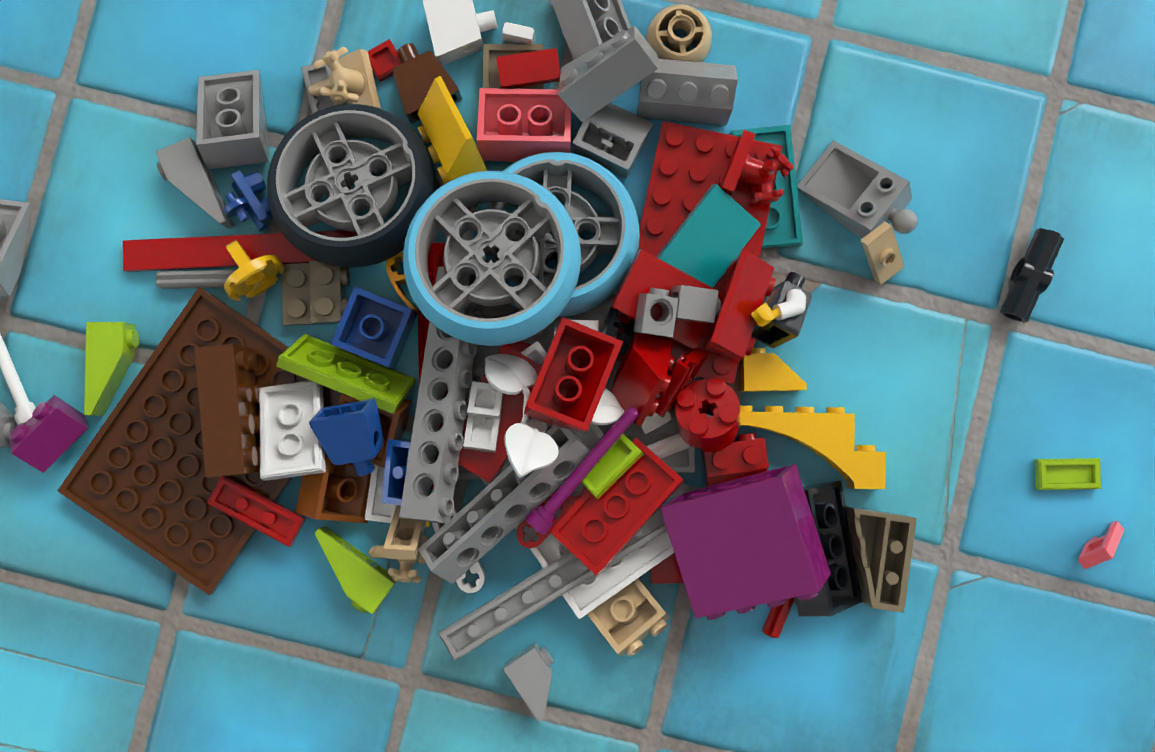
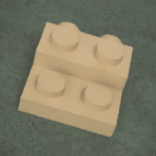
(629, 618)

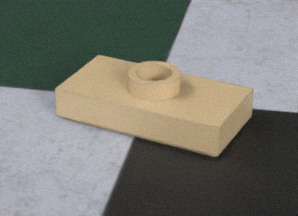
(882, 253)

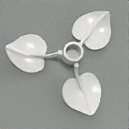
(527, 441)

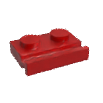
(683, 374)

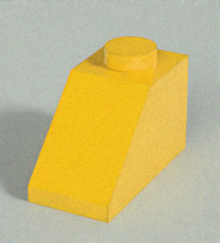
(767, 373)

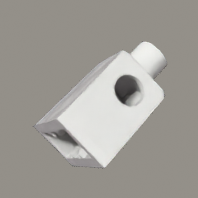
(456, 28)

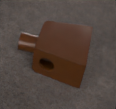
(416, 77)

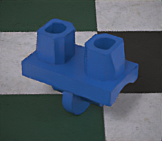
(246, 188)

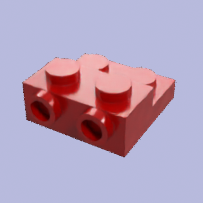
(737, 460)

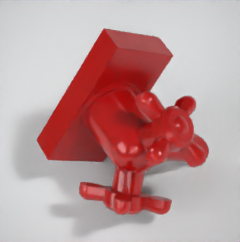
(755, 171)

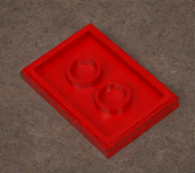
(652, 272)

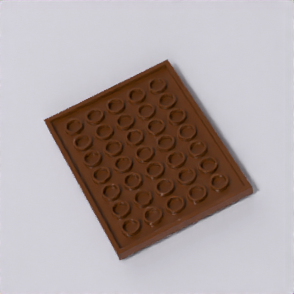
(148, 456)

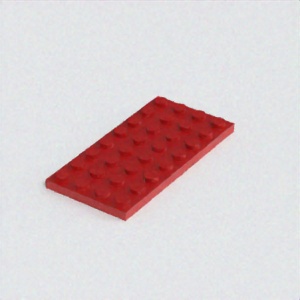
(681, 174)

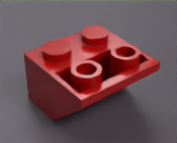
(643, 374)

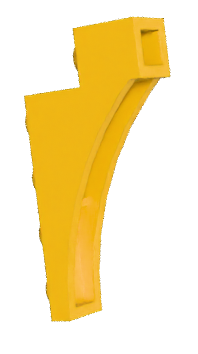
(828, 436)

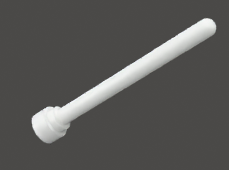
(24, 407)

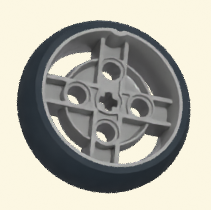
(326, 136)

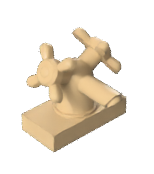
(349, 79)
(402, 544)

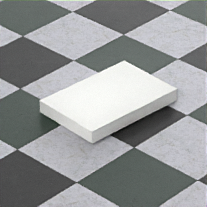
(286, 437)

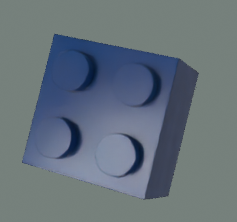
(374, 327)

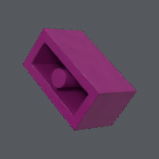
(47, 433)

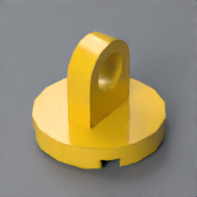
(252, 275)

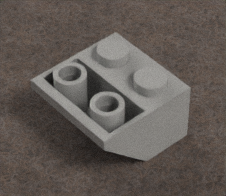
(612, 138)

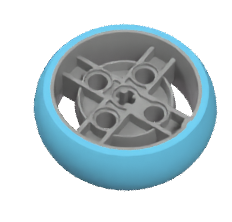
(536, 216)
(612, 235)

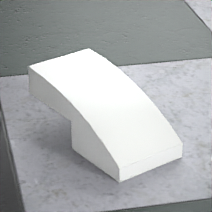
(483, 418)

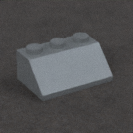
(589, 22)
(688, 92)

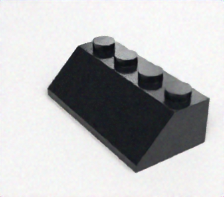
(830, 518)

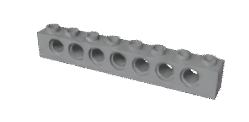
(430, 411)

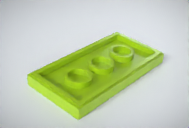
(346, 372)

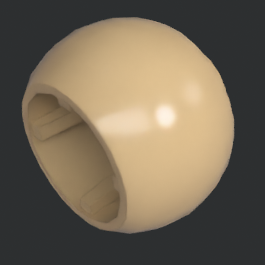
(685, 18)

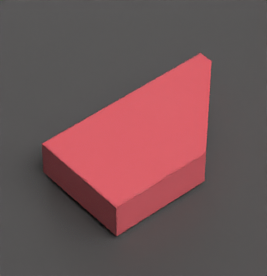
(1102, 548)

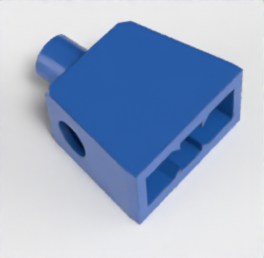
(350, 434)

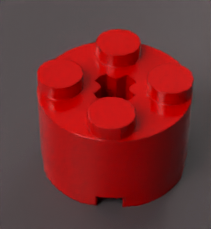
(705, 398)

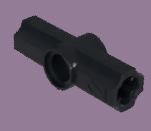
(1032, 275)

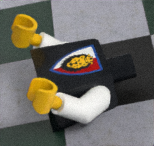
(782, 313)

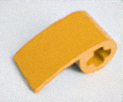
(397, 279)

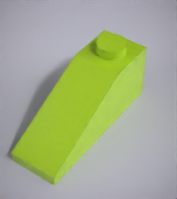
(107, 359)
(358, 574)

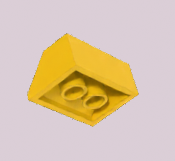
(448, 134)

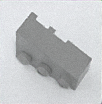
(606, 72)

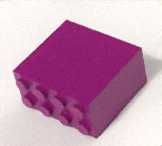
(746, 543)

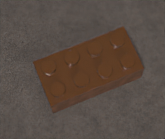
(228, 409)

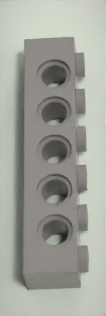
(499, 510)

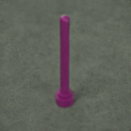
(542, 517)

